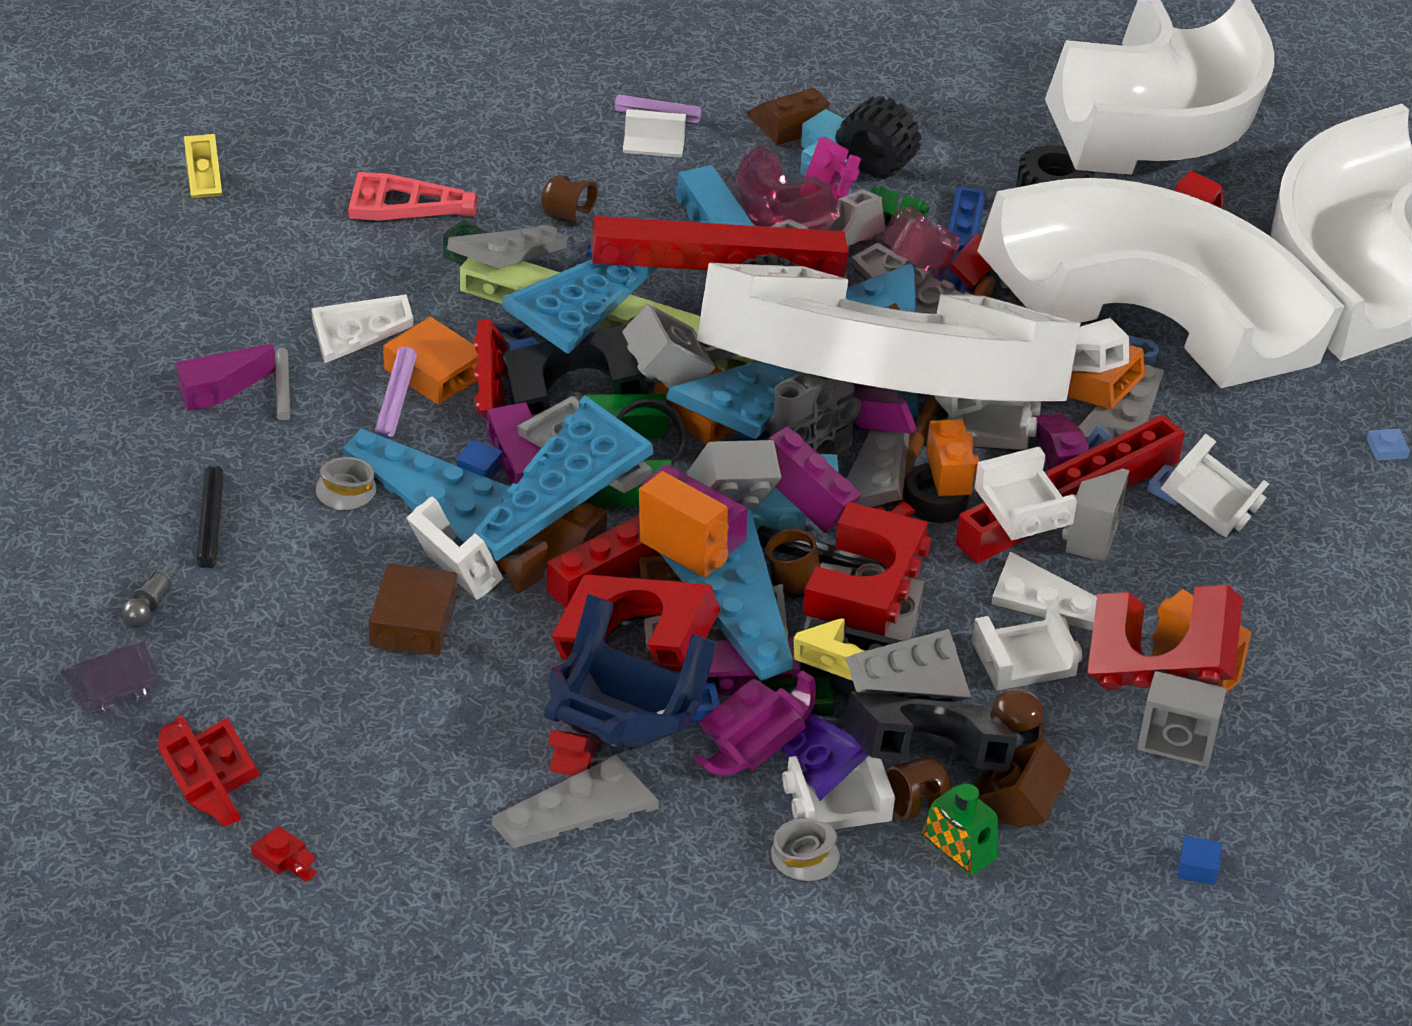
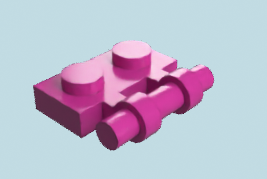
(829, 164)

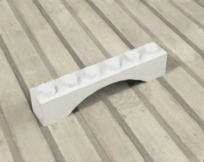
(1098, 349)

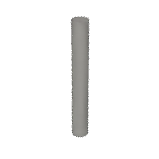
(282, 384)

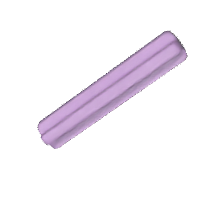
(624, 102)
(396, 392)

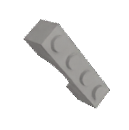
(858, 217)

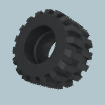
(880, 136)
(1046, 165)

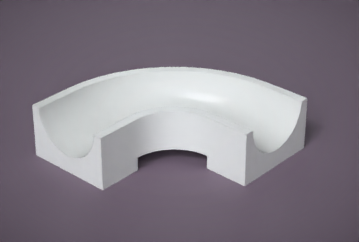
(1162, 90)
(1350, 223)
(1122, 241)
(964, 351)

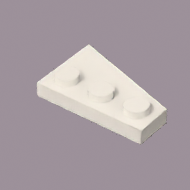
(359, 324)
(1033, 589)

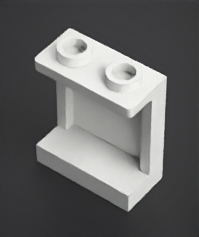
(1002, 424)
(1213, 490)
(1023, 494)
(470, 561)
(1027, 651)
(856, 801)

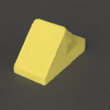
(202, 166)
(824, 648)

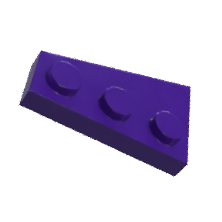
(824, 754)

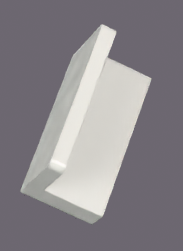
(654, 133)

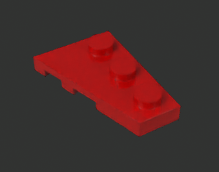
(490, 366)

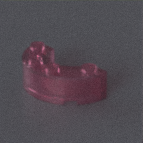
(771, 200)
(920, 241)

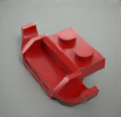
(207, 765)

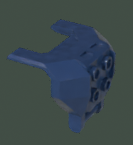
(620, 694)

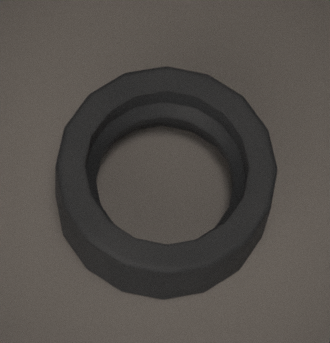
(931, 508)

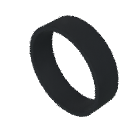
(665, 408)

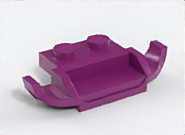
(756, 724)

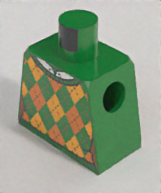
(963, 828)

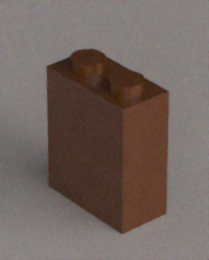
(413, 609)

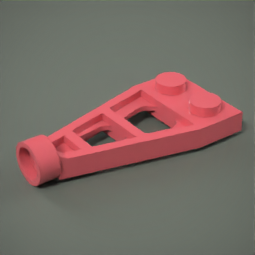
(371, 190)

